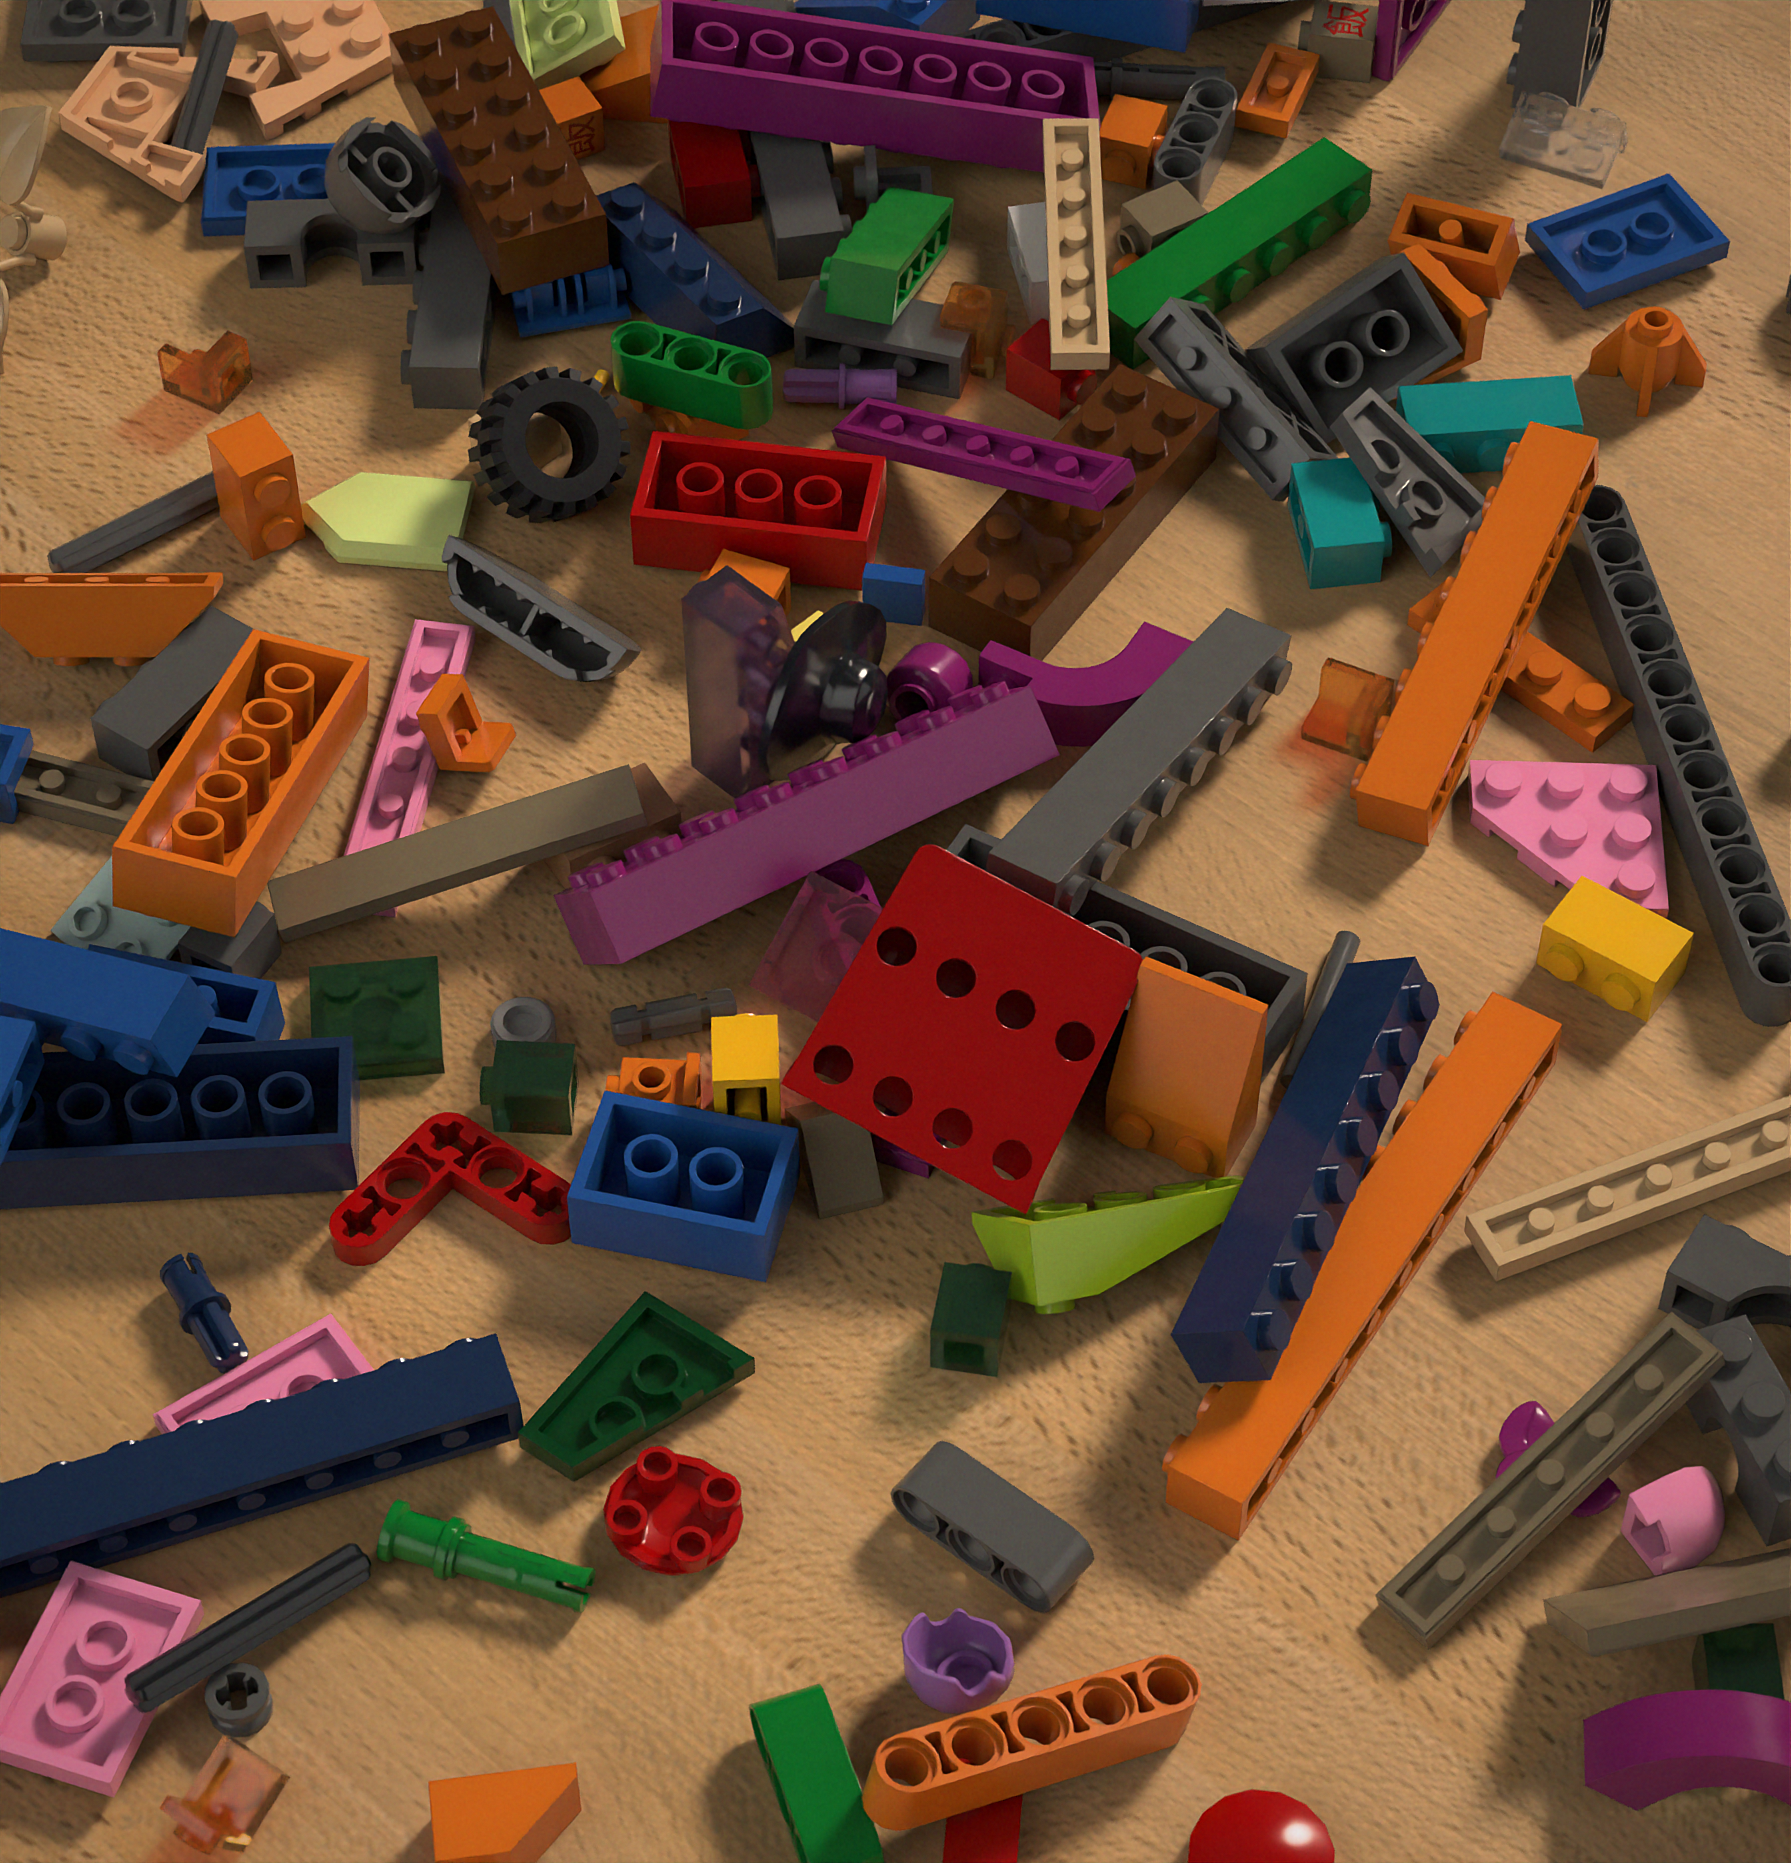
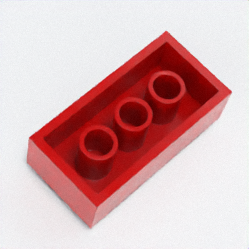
(761, 500)

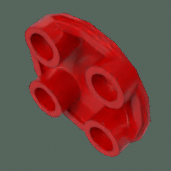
(673, 1513)
(1260, 1829)

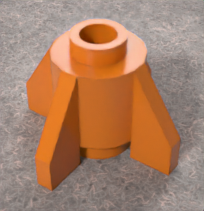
(1649, 353)

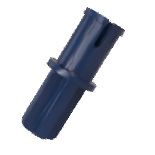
(204, 1312)

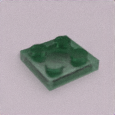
(387, 1010)

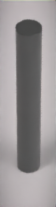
(1342, 952)

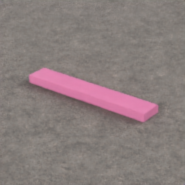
(403, 761)

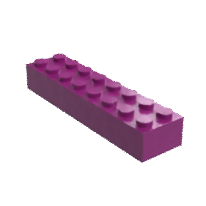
(862, 83)
(803, 825)

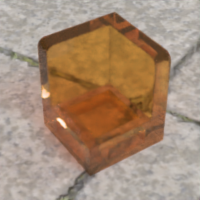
(208, 377)
(1348, 709)

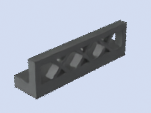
(1253, 413)

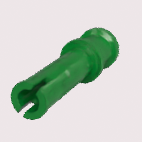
(454, 1549)

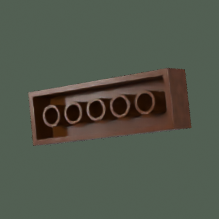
(499, 150)
(1042, 561)

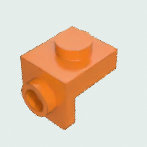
(457, 731)

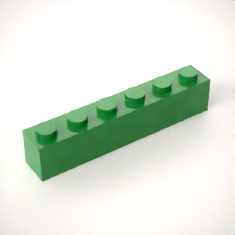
(1240, 242)

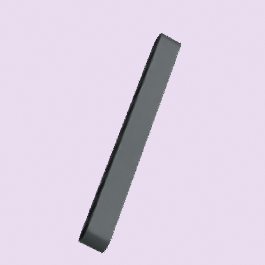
(1690, 762)

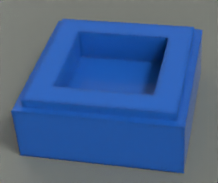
(896, 592)

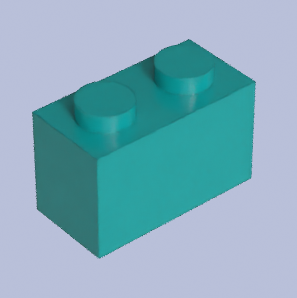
(1337, 524)

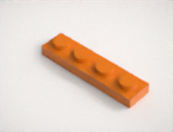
(1551, 686)

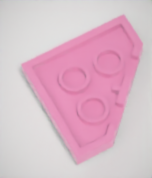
(1577, 822)

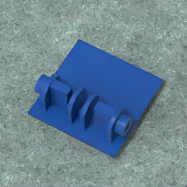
(571, 302)

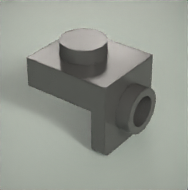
(872, 182)

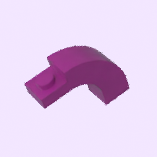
(1086, 700)
(1689, 1743)

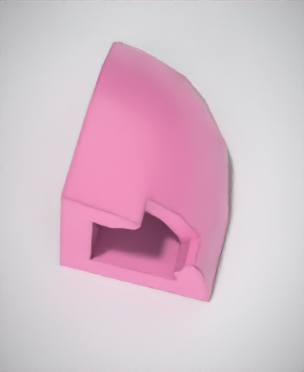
(1675, 1520)

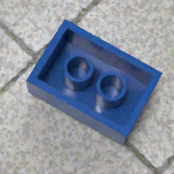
(684, 1186)

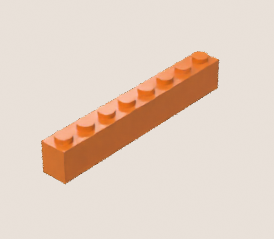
(1476, 634)

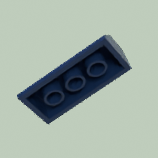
(684, 279)

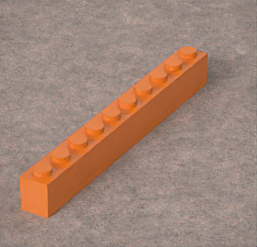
(1397, 1216)

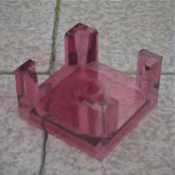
(814, 947)

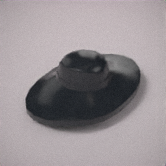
(826, 689)

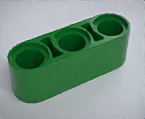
(692, 375)
(814, 1778)

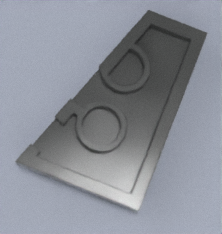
(1410, 479)

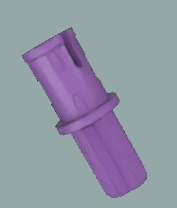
(840, 385)

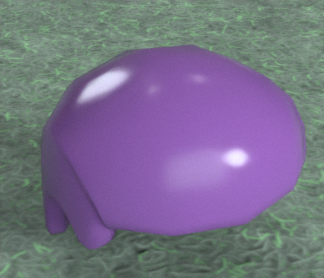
(957, 1661)

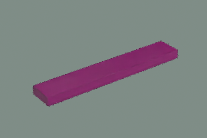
(984, 454)

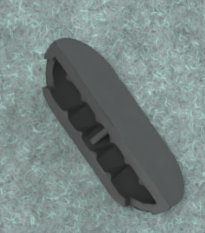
(534, 616)

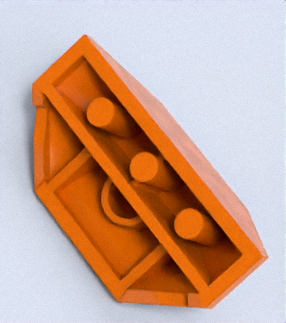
(102, 612)

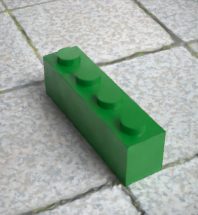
(887, 255)

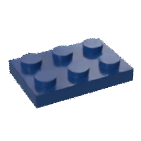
(1626, 241)

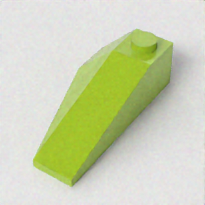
(1084, 1250)

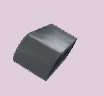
(1198, 138)
(992, 1526)

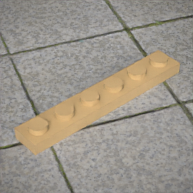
(1075, 245)
(1633, 1190)

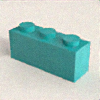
(1480, 419)

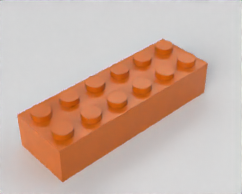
(240, 783)

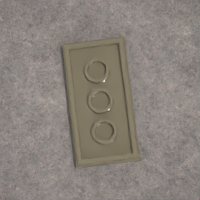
(1675, 1604)

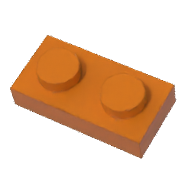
(1277, 90)

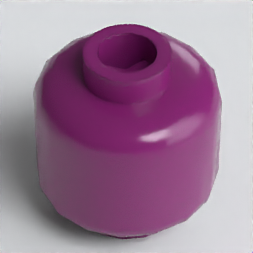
(926, 680)

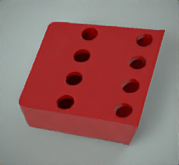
(970, 1024)

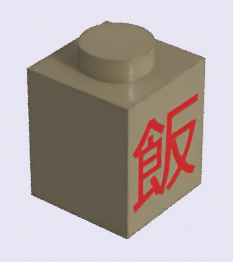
(1343, 38)

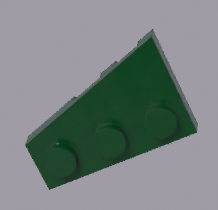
(631, 1386)

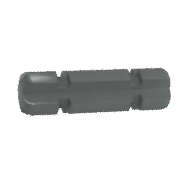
(670, 1016)

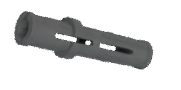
(1148, 80)

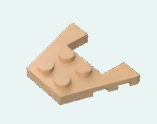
(325, 43)
(134, 104)

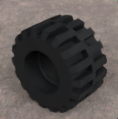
(593, 437)

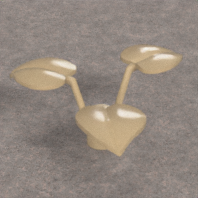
(26, 232)

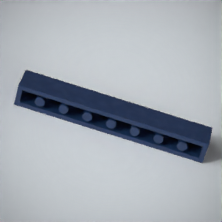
(1306, 1172)
(256, 1462)

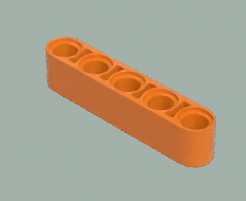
(1012, 1765)

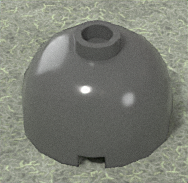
(380, 177)

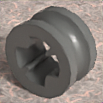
(218, 1700)

